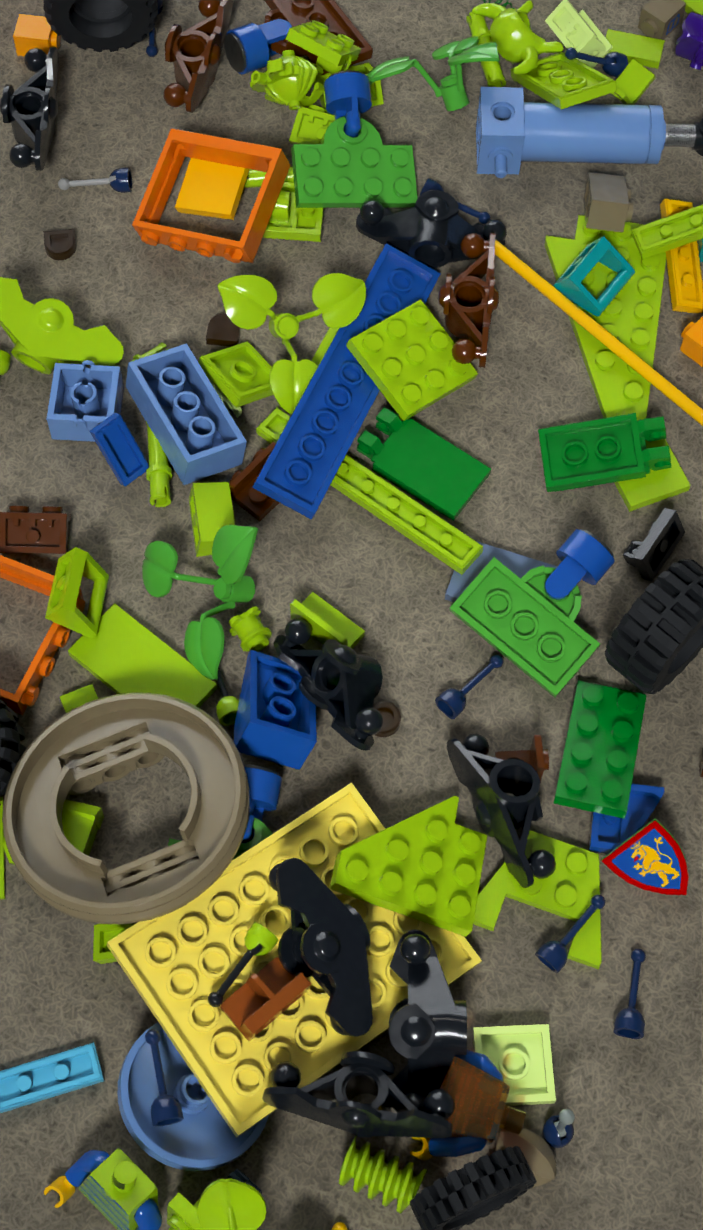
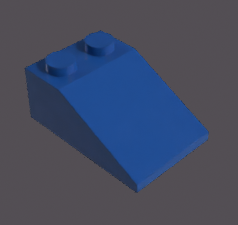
(273, 714)

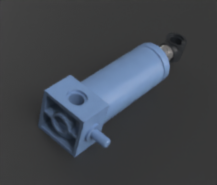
(584, 133)

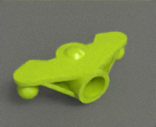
(47, 333)

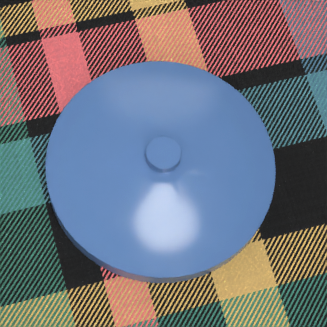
(202, 1137)

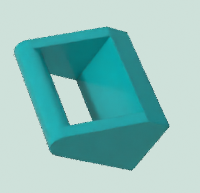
(570, 281)

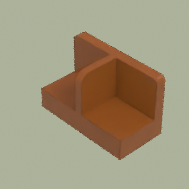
(264, 998)

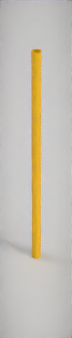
(599, 333)

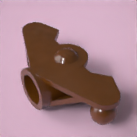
(196, 54)
(470, 300)

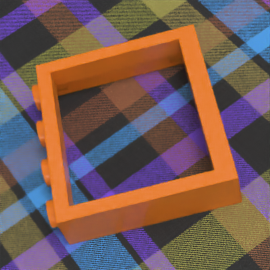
(217, 150)
(56, 636)

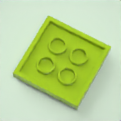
(410, 360)

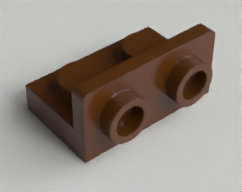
(242, 482)
(34, 531)

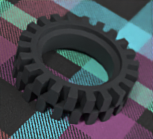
(473, 1190)

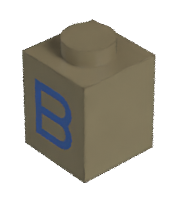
(661, 17)

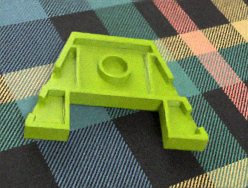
(562, 893)

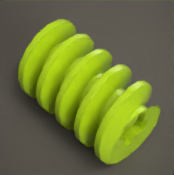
(380, 1176)

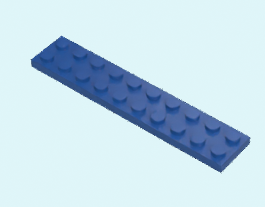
(339, 392)

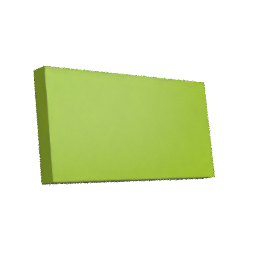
(565, 81)
(137, 661)

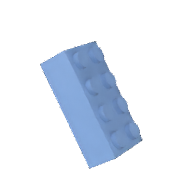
(185, 414)

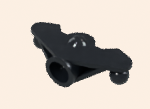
(33, 109)
(426, 232)
(335, 682)
(498, 812)
(325, 943)
(427, 1024)
(361, 1075)

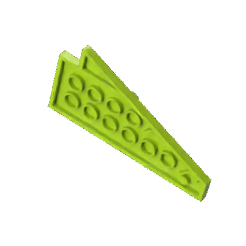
(629, 316)

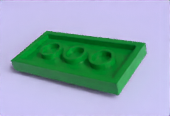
(600, 749)

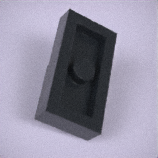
(658, 545)

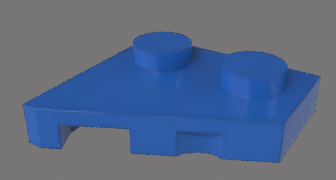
(610, 831)

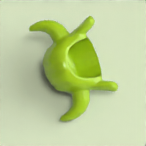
(514, 35)

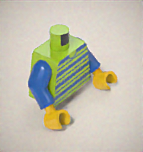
(114, 1188)

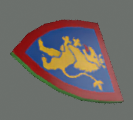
(651, 861)

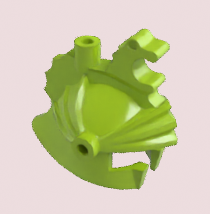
(289, 81)

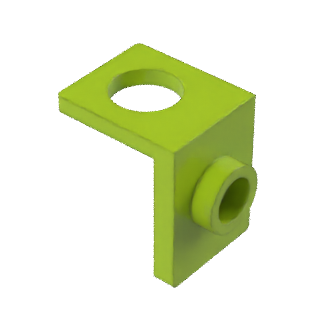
(632, 83)

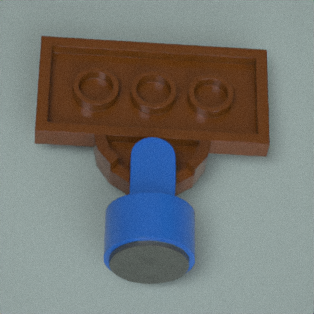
(252, 44)

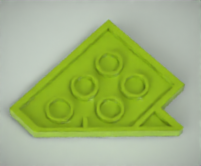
(418, 868)

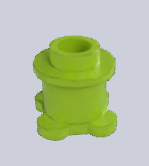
(250, 630)

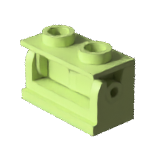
(578, 31)

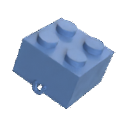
(82, 399)

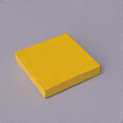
(211, 189)

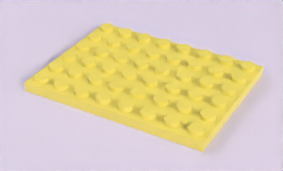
(195, 948)

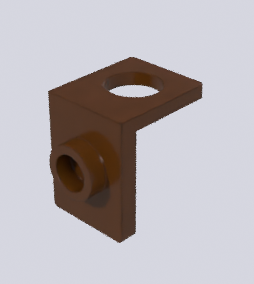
(536, 756)

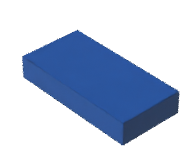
(120, 449)

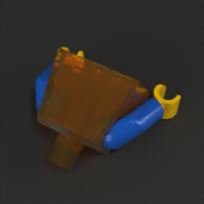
(478, 1109)

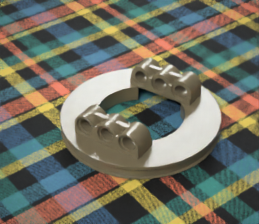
(104, 744)

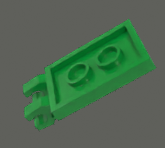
(602, 451)
(423, 464)

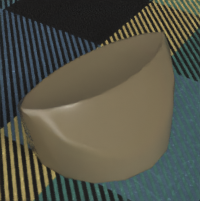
(535, 1150)

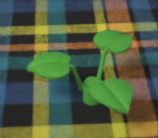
(452, 86)
(232, 554)

